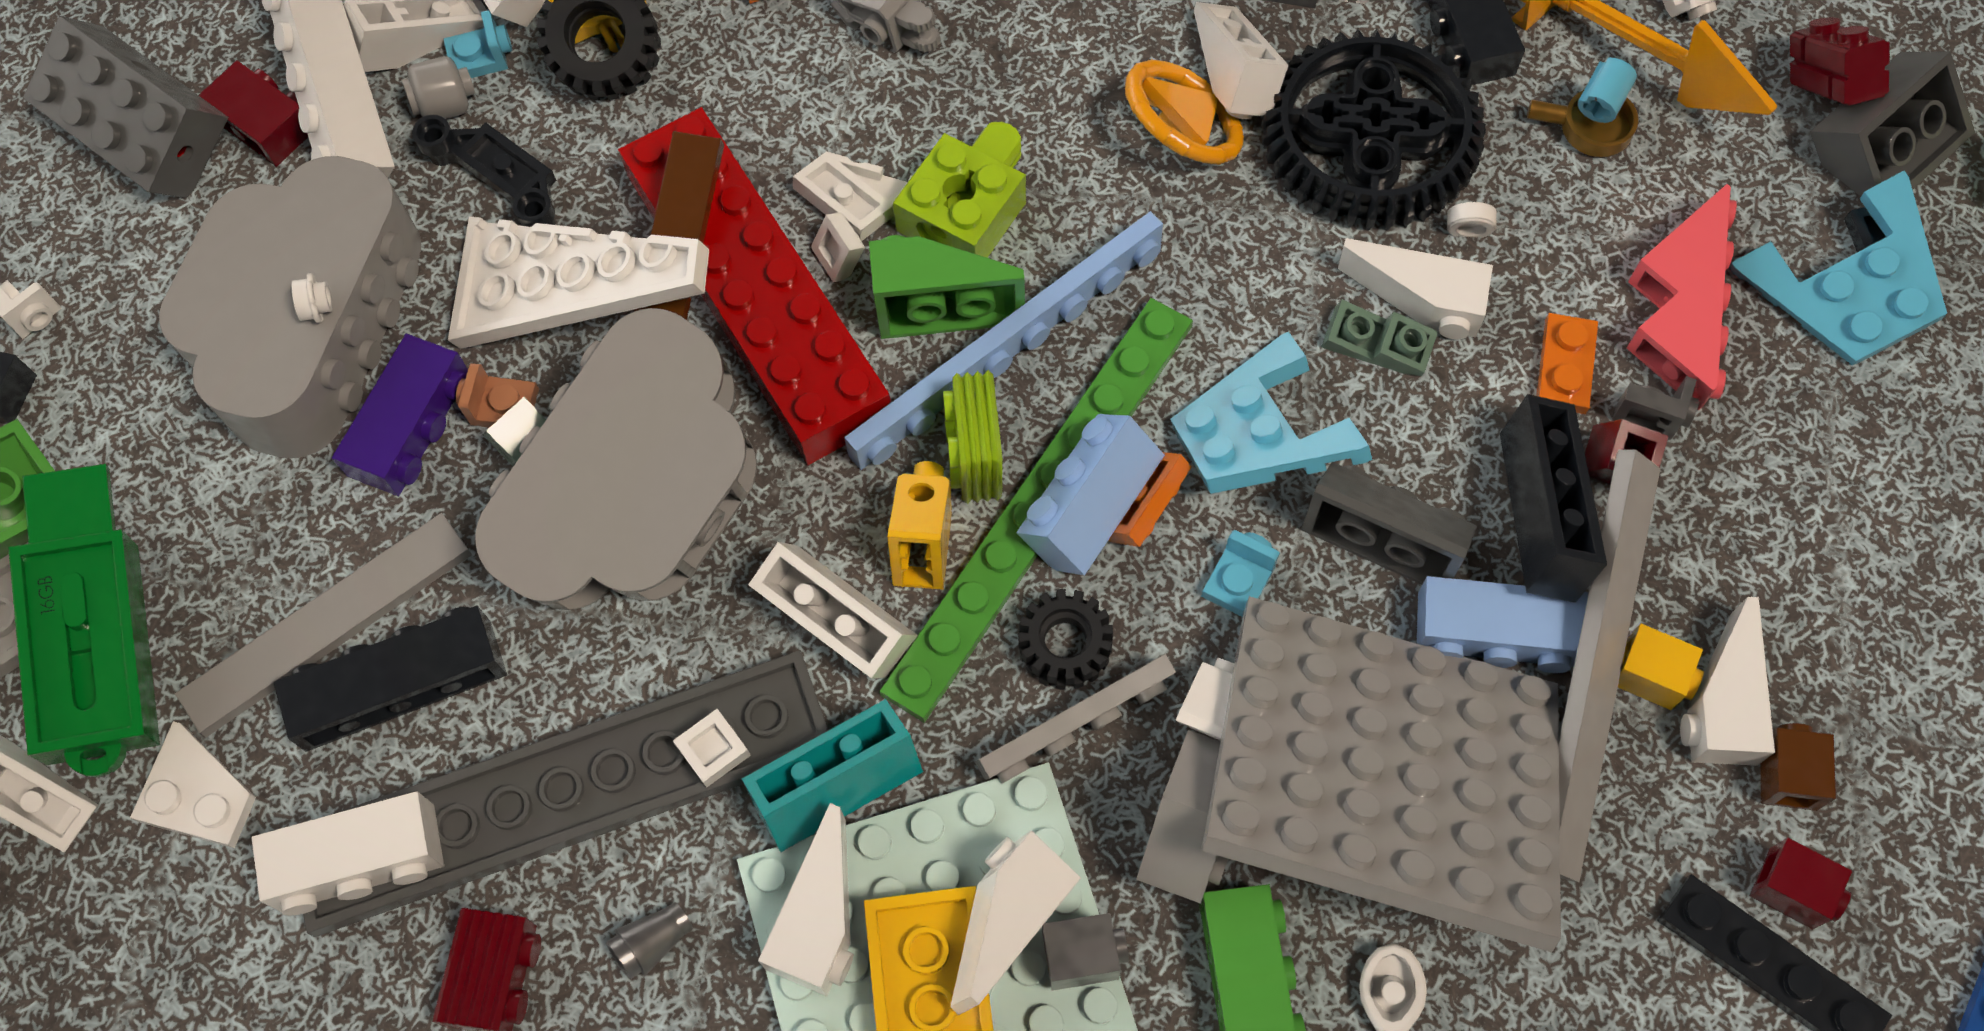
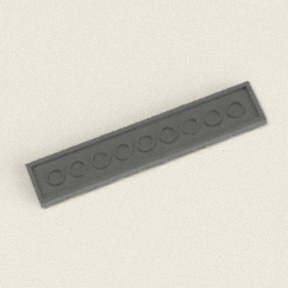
(592, 781)

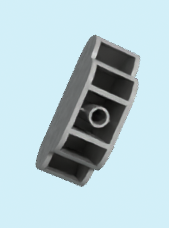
(233, 310)
(624, 472)

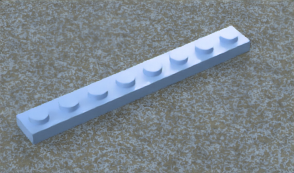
(994, 350)

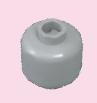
(438, 88)

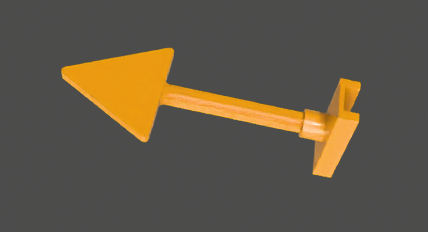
(1710, 70)

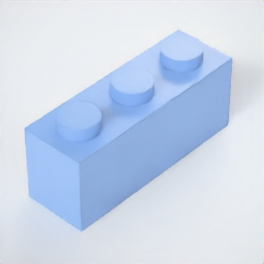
(1090, 493)
(1499, 623)

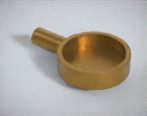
(1586, 134)

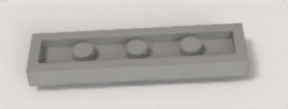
(1056, 732)

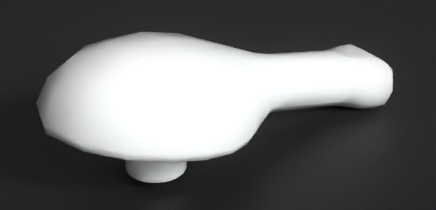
(1392, 988)

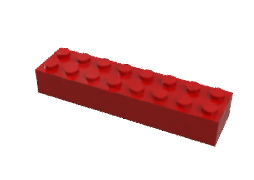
(769, 302)

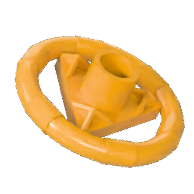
(1185, 111)

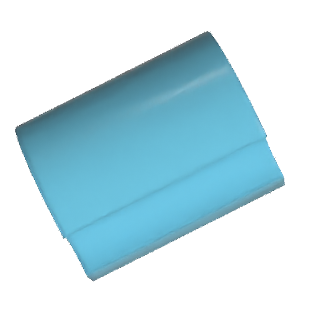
(1607, 90)

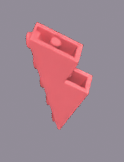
(1689, 288)

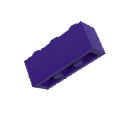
(401, 416)

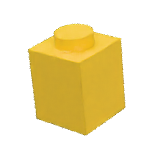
(1660, 667)

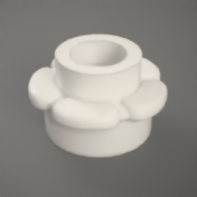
(311, 298)

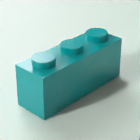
(838, 767)

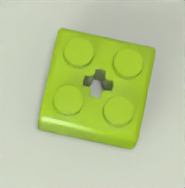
(973, 437)

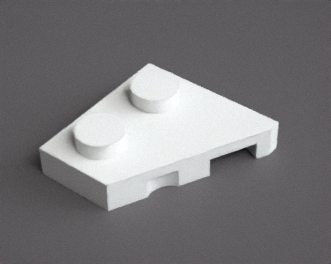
(849, 187)
(193, 792)

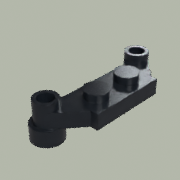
(493, 161)

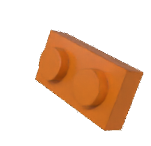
(1568, 360)
(1151, 501)

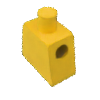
(924, 516)

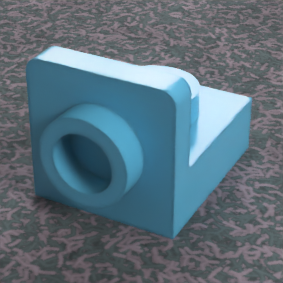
(480, 49)
(1241, 571)

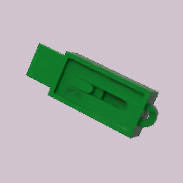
(81, 626)

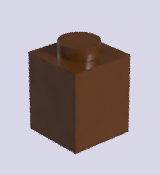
(1800, 769)

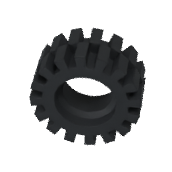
(1060, 610)

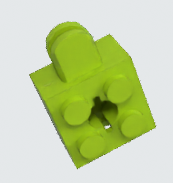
(980, 186)

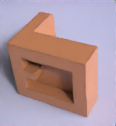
(488, 398)

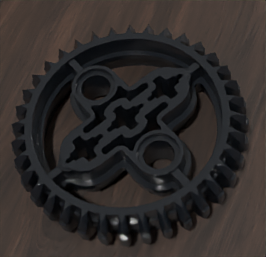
(1374, 129)

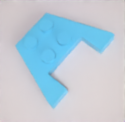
(1871, 295)
(1243, 438)

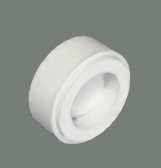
(1471, 219)

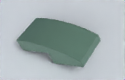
(1389, 343)

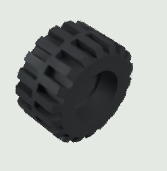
(607, 77)

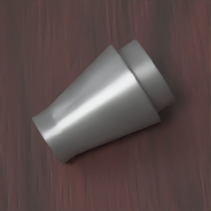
(648, 939)

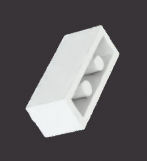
(832, 610)
(347, 853)

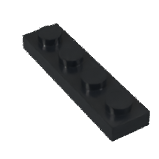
(1768, 962)

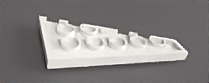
(559, 275)

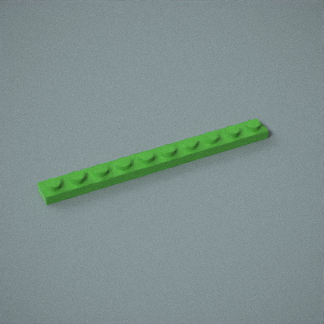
(1003, 555)

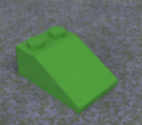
(939, 288)

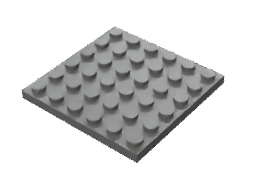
(1391, 774)

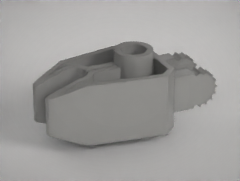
(903, 20)

